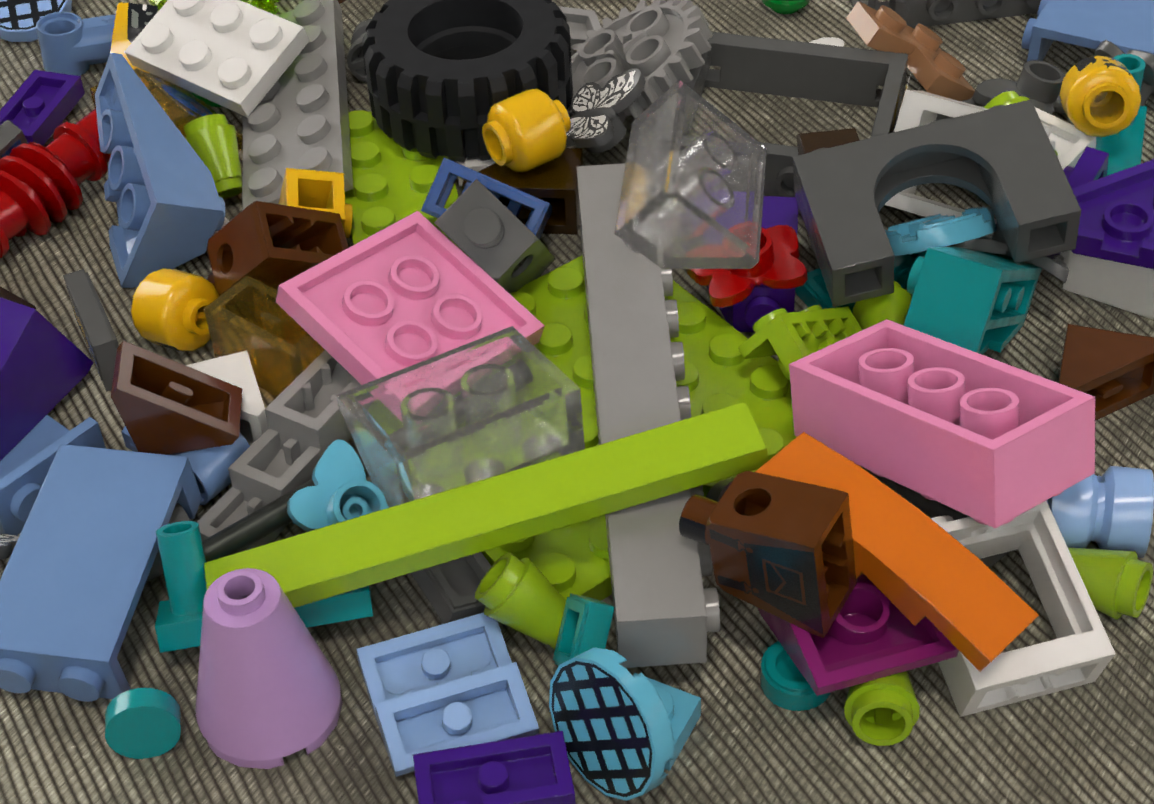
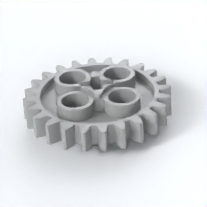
(656, 38)

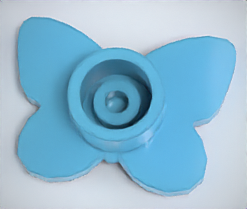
(338, 491)

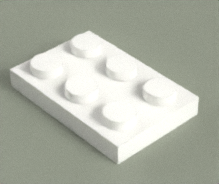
(218, 50)

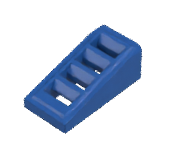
(446, 179)

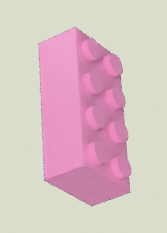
(945, 420)

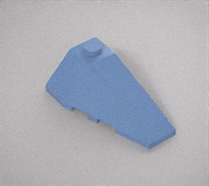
(155, 178)

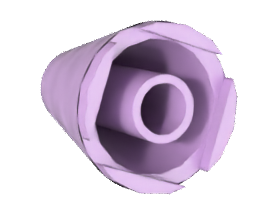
(261, 674)

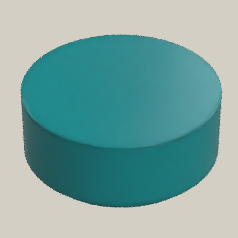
(784, 682)
(142, 723)

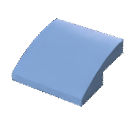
(445, 689)

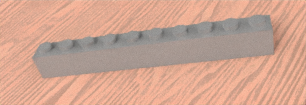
(653, 569)

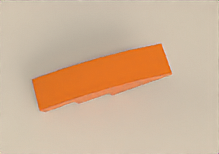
(912, 556)

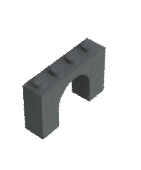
(991, 152)

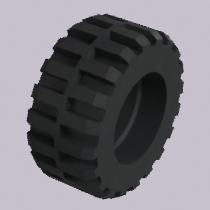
(447, 61)

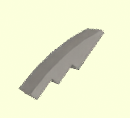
(299, 430)

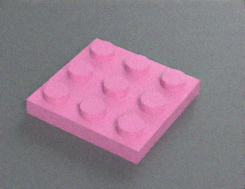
(400, 301)

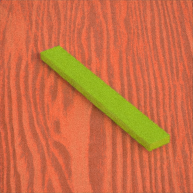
(507, 507)

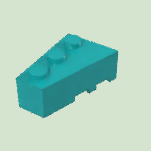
(970, 297)

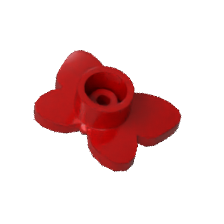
(776, 269)

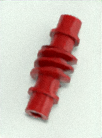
(45, 181)

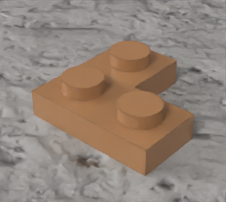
(932, 67)

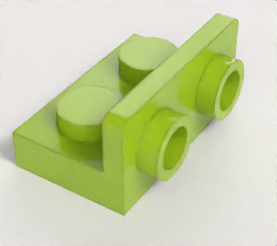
(798, 333)

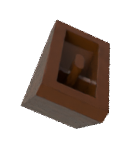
(1108, 366)
(171, 404)

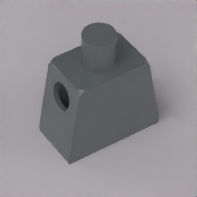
(494, 238)

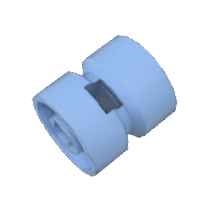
(1108, 510)

